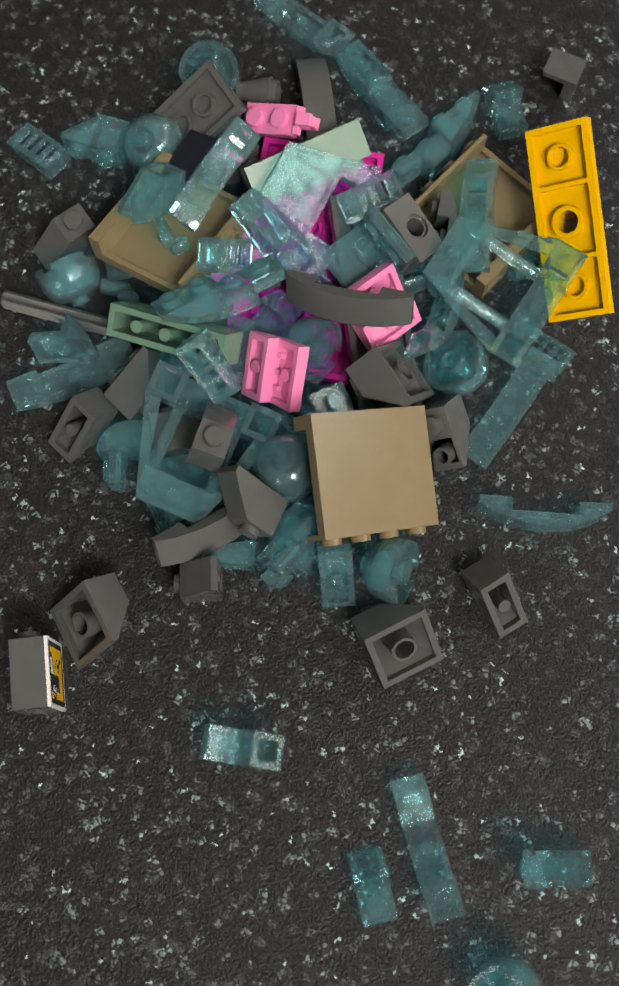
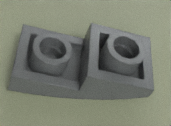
(444, 212)

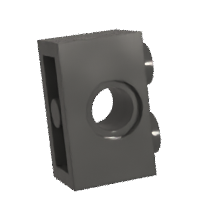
(413, 228)

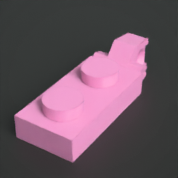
(279, 120)

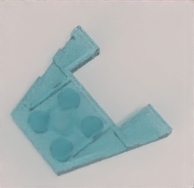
(304, 182)

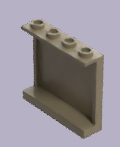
(512, 209)
(140, 253)
(370, 473)

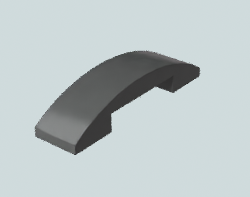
(316, 92)
(349, 306)
(186, 544)

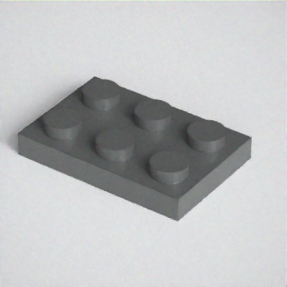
(203, 103)

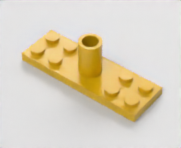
(571, 210)

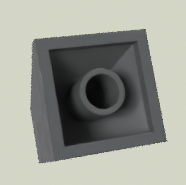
(388, 377)
(91, 617)
(397, 640)

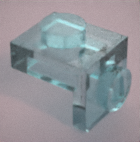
(327, 400)

